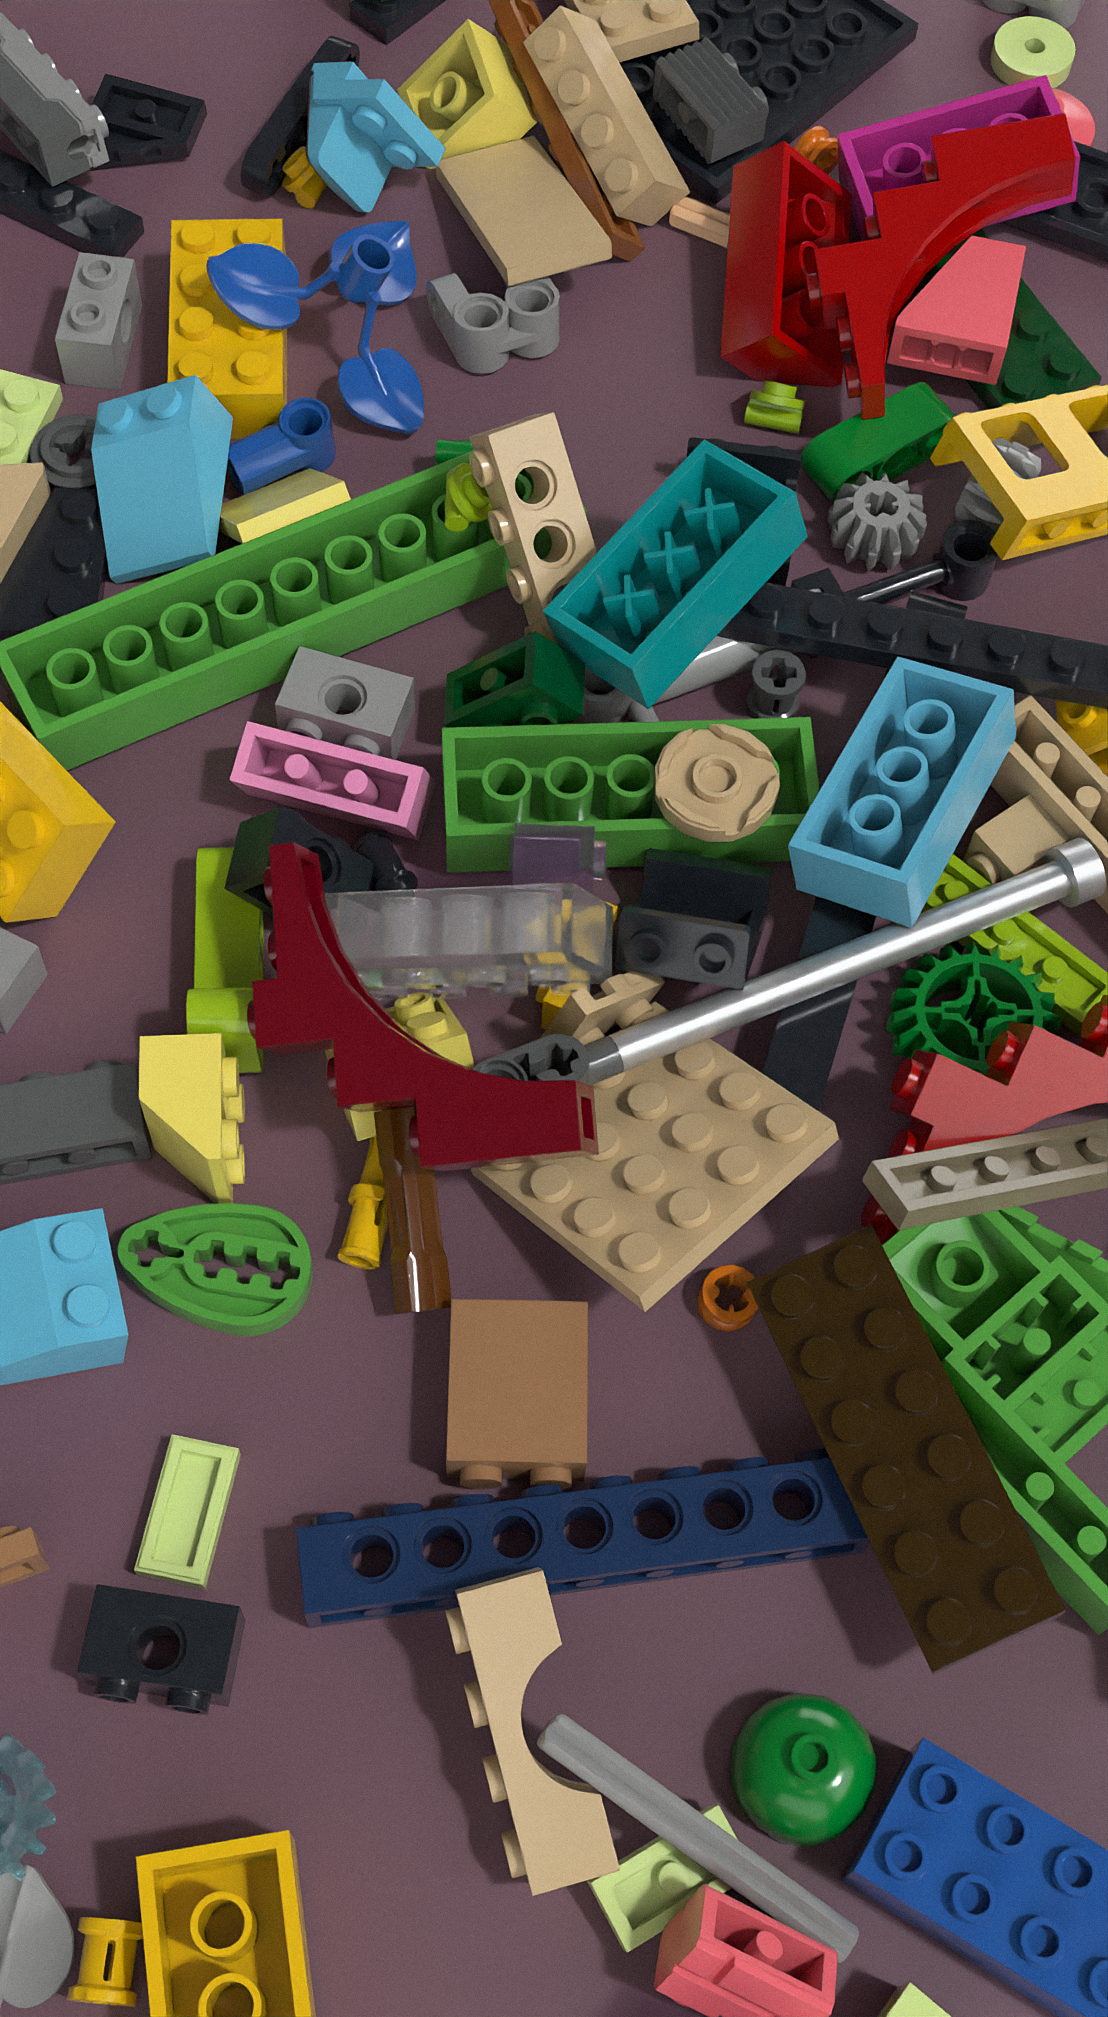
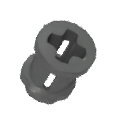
(785, 687)

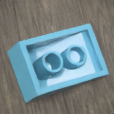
(160, 476)
(59, 1298)

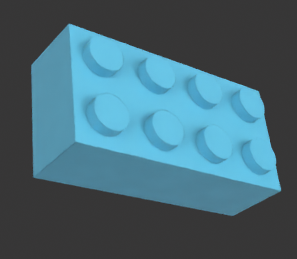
(903, 791)

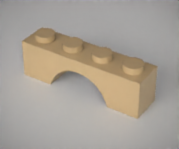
(557, 1821)

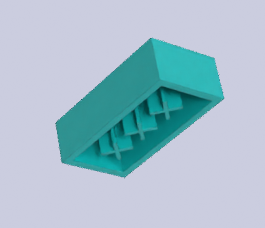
(677, 572)

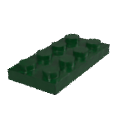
(1038, 352)

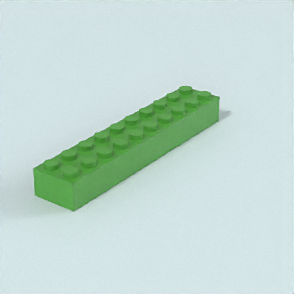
(243, 613)

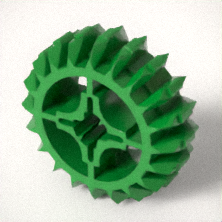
(990, 992)

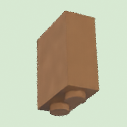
(517, 1392)

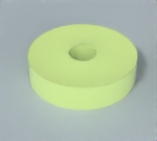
(1031, 49)

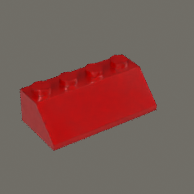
(776, 221)

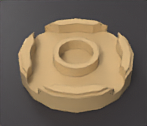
(716, 783)

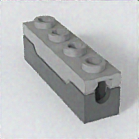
(46, 112)

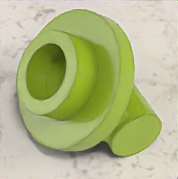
(775, 407)
(464, 499)

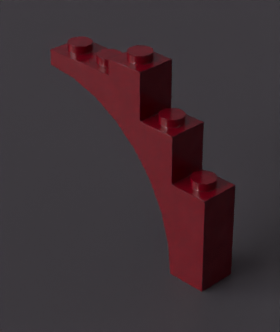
(377, 1065)

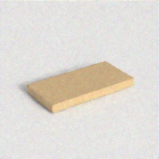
(523, 211)

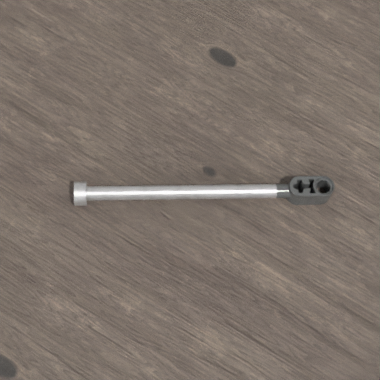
(1069, 874)

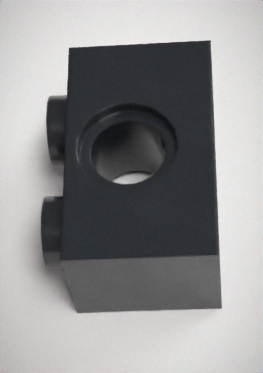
(340, 865)
(129, 1620)

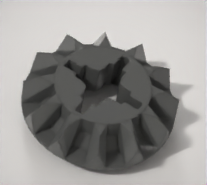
(63, 438)

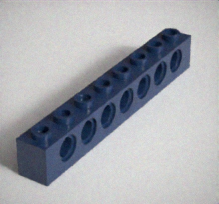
(624, 1557)

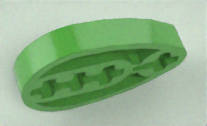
(221, 1302)

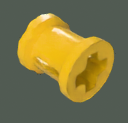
(91, 1986)

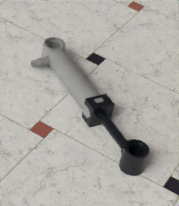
(958, 571)

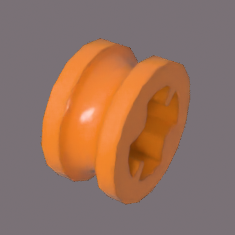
(819, 148)
(709, 1293)

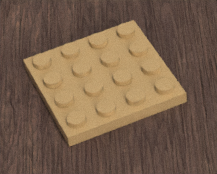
(679, 1167)

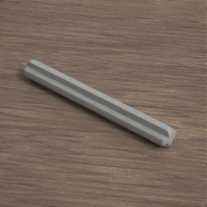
(695, 1835)

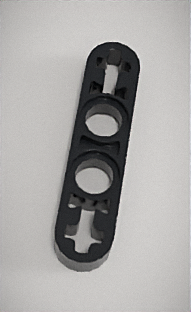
(288, 124)

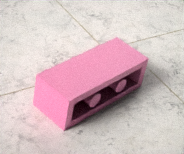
(333, 780)

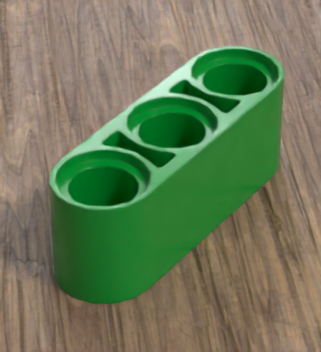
(881, 444)

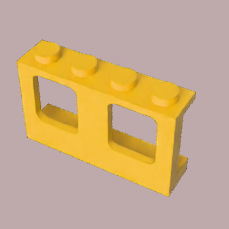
(1047, 508)

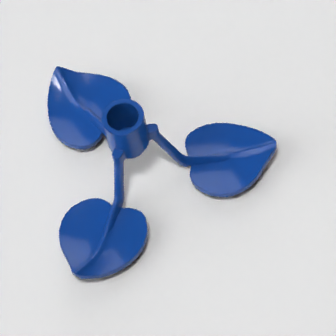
(369, 266)

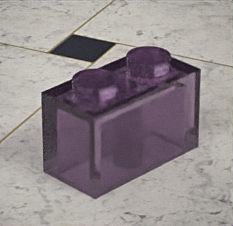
(555, 855)

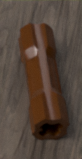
(413, 1216)

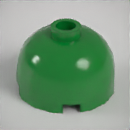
(802, 1769)

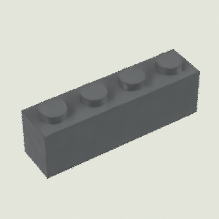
(71, 1122)

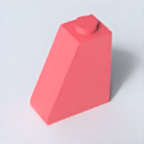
(963, 314)

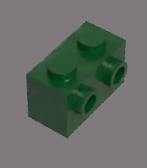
(516, 686)

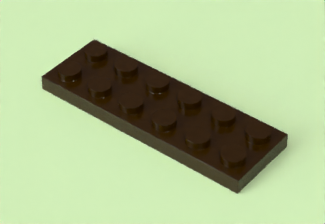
(905, 1450)

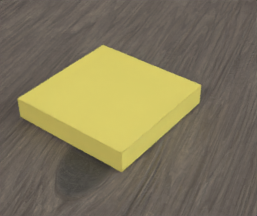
(281, 504)

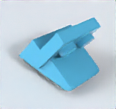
(361, 132)

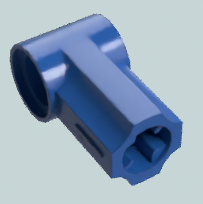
(294, 443)

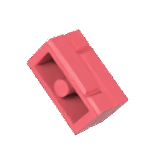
(742, 1962)

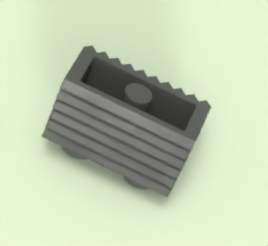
(710, 100)

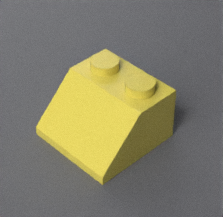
(470, 93)

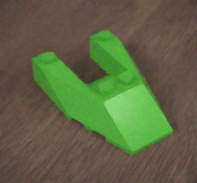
(1027, 1352)

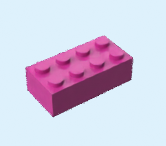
(892, 151)

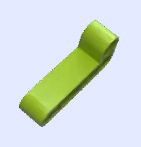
(226, 960)

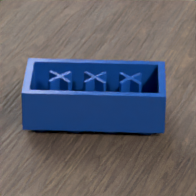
(991, 1880)

